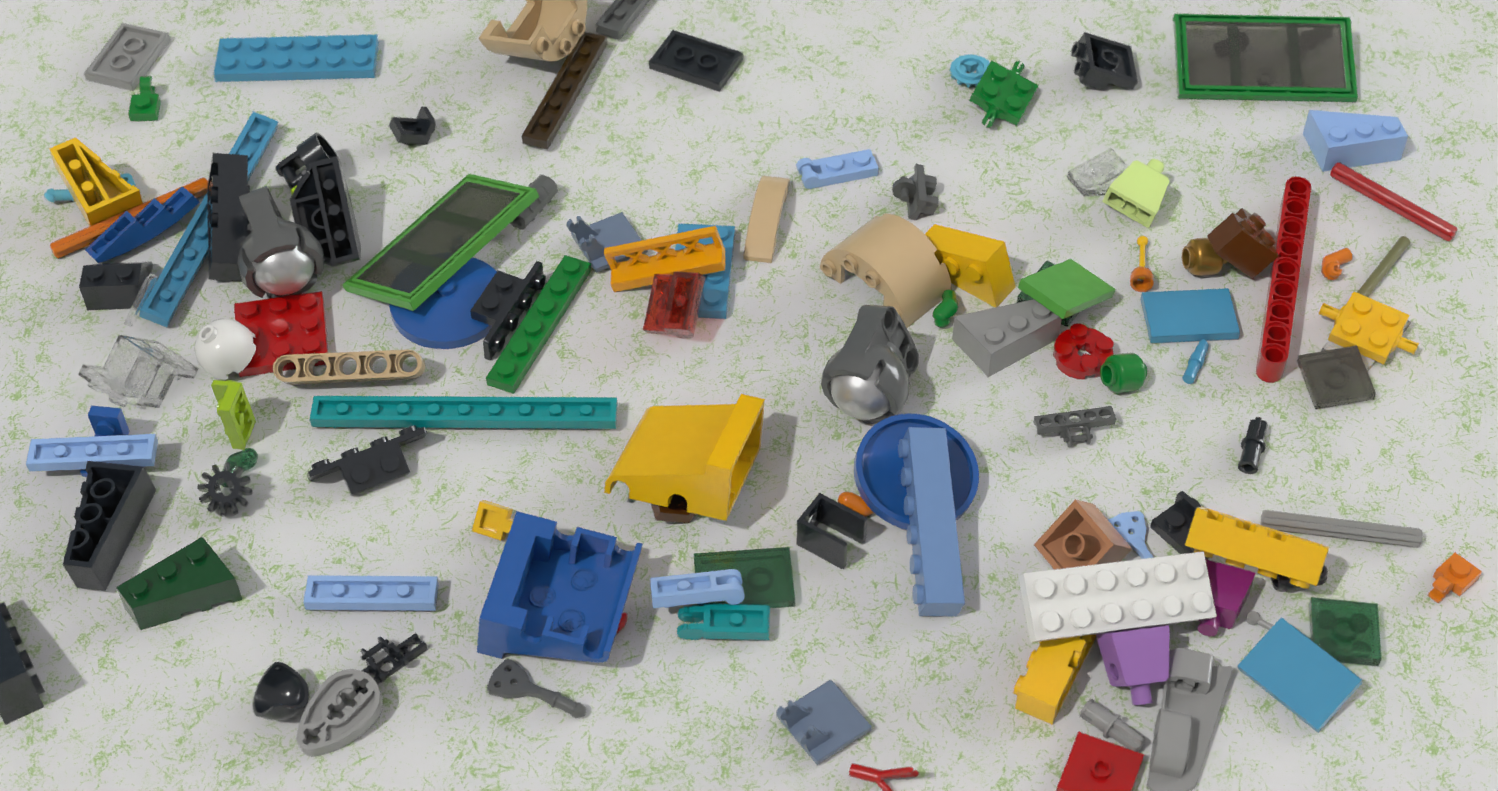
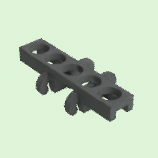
(1084, 415)

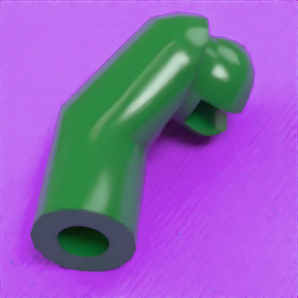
(945, 309)

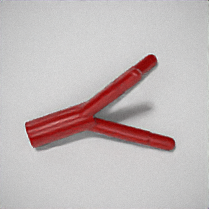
(878, 776)

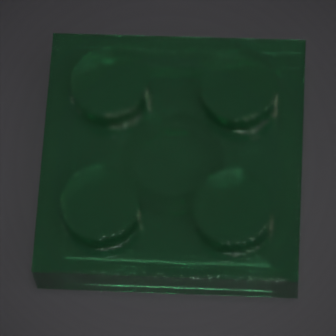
(1346, 630)

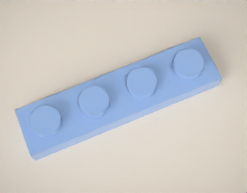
(75, 451)
(371, 593)

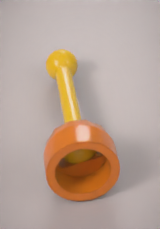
(1142, 272)

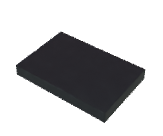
(696, 60)

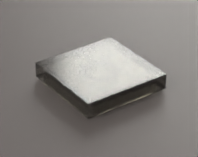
(1336, 377)

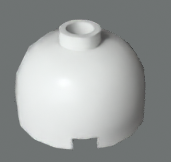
(224, 347)

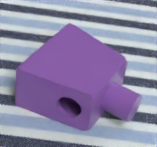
(1136, 659)

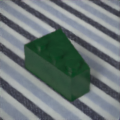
(178, 585)

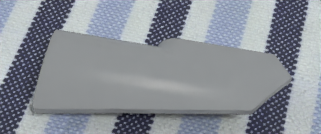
(1186, 719)

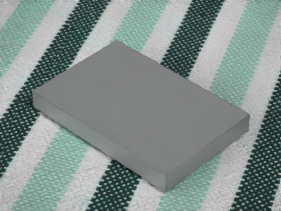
(127, 56)

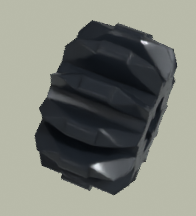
(219, 499)

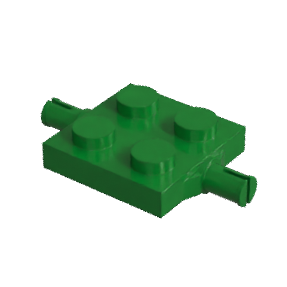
(1003, 93)

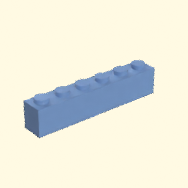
(932, 522)

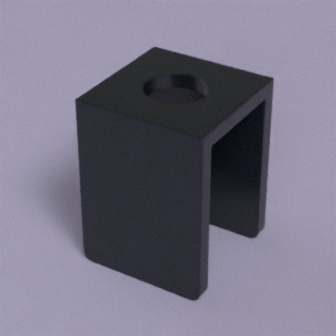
(836, 517)

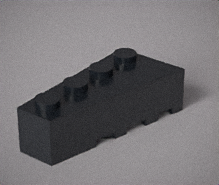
(106, 521)
(17, 688)

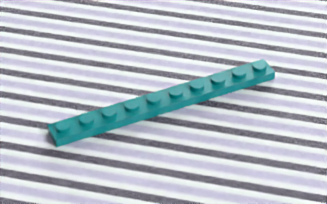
(464, 412)

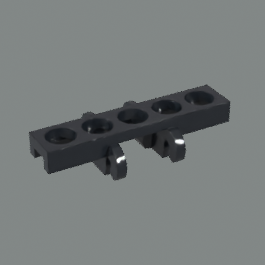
(393, 652)

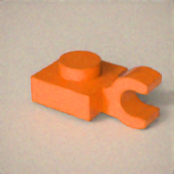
(1453, 575)

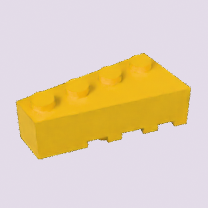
(1257, 546)
(1051, 676)

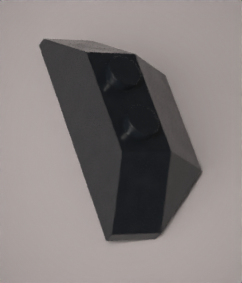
(326, 210)

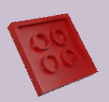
(283, 328)

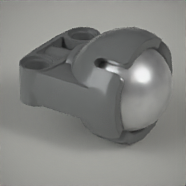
(277, 253)
(873, 368)

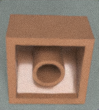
(1082, 539)

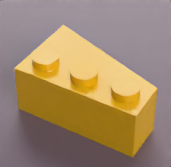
(92, 183)
(974, 263)

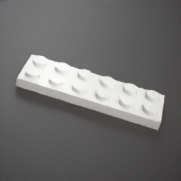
(1116, 596)

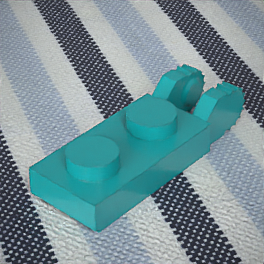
(725, 622)

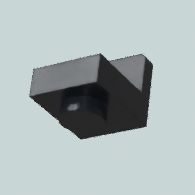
(413, 130)

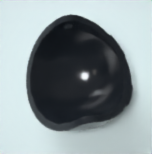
(280, 693)

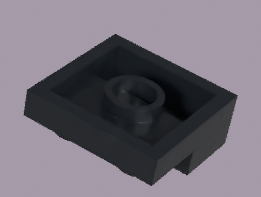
(1103, 62)

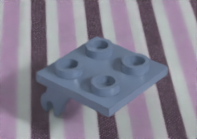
(600, 235)
(823, 721)

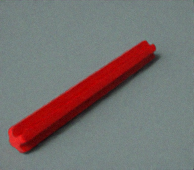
(1394, 202)

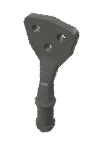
(526, 688)

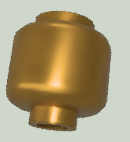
(1201, 258)

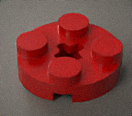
(1081, 338)

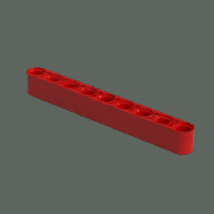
(1283, 280)

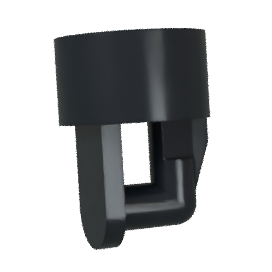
(308, 151)

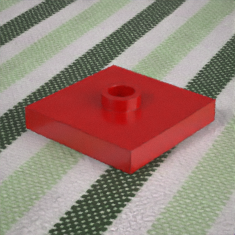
(1099, 766)

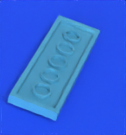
(296, 58)

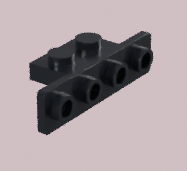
(504, 303)
(373, 465)

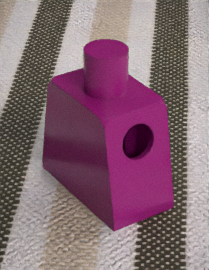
(1230, 591)

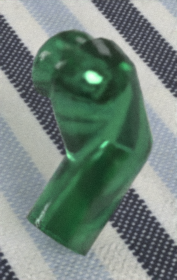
(246, 459)

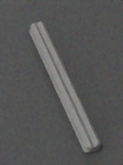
(1342, 528)

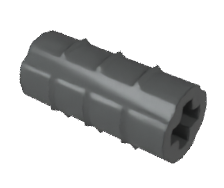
(546, 190)

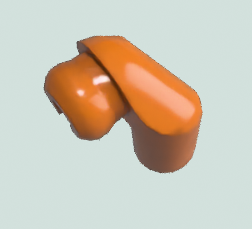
(1332, 262)
(855, 503)

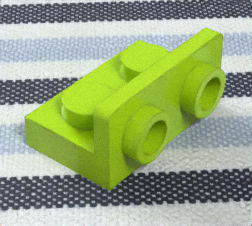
(234, 411)

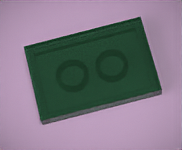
(764, 573)

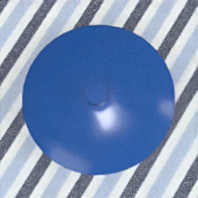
(445, 316)
(879, 467)

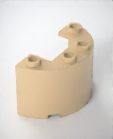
(540, 32)
(894, 261)

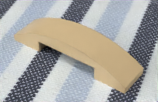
(765, 218)

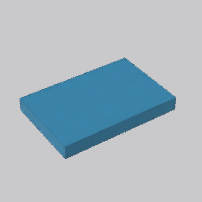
(1189, 315)
(1299, 674)

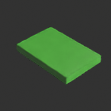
(1066, 288)

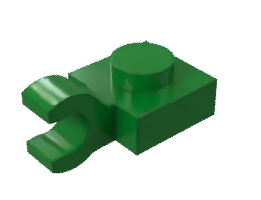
(146, 104)

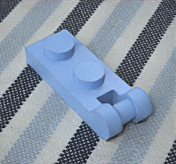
(837, 169)
(697, 588)

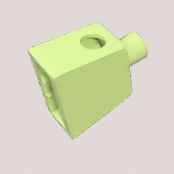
(1138, 191)

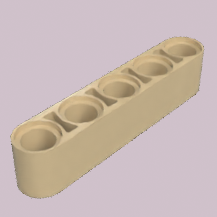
(334, 367)

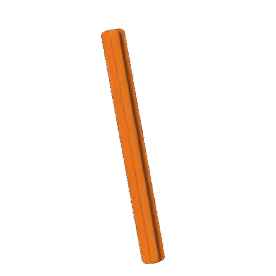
(88, 235)

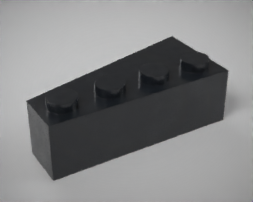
(226, 215)

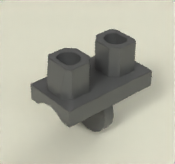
(917, 192)

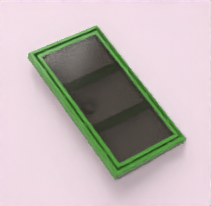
(440, 241)

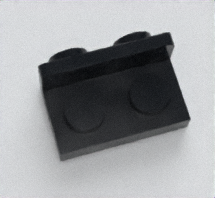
(1176, 521)

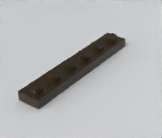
(564, 91)

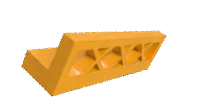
(641, 268)

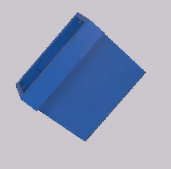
(556, 593)

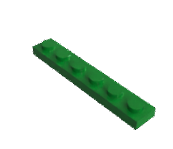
(538, 324)

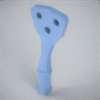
(1138, 528)

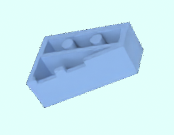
(1353, 138)

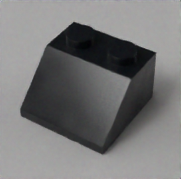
(112, 284)

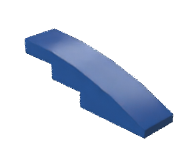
(132, 231)

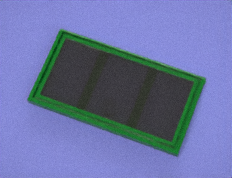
(1264, 58)

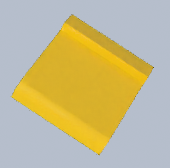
(692, 453)

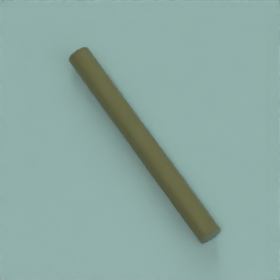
(1384, 266)

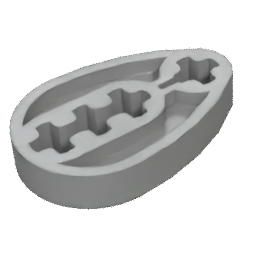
(337, 732)

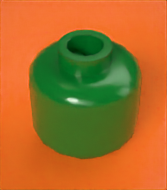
(1123, 372)

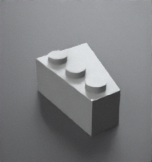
(1005, 334)

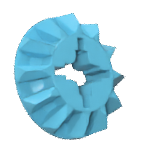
(965, 64)

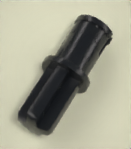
(1253, 446)

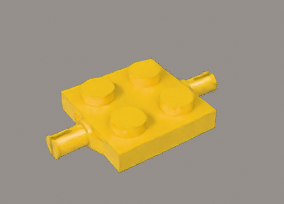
(1370, 326)

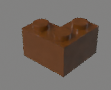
(1244, 242)

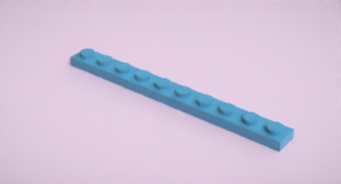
(193, 245)

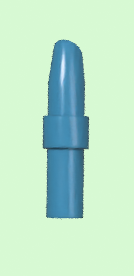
(1195, 362)

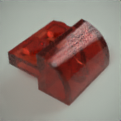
(674, 304)

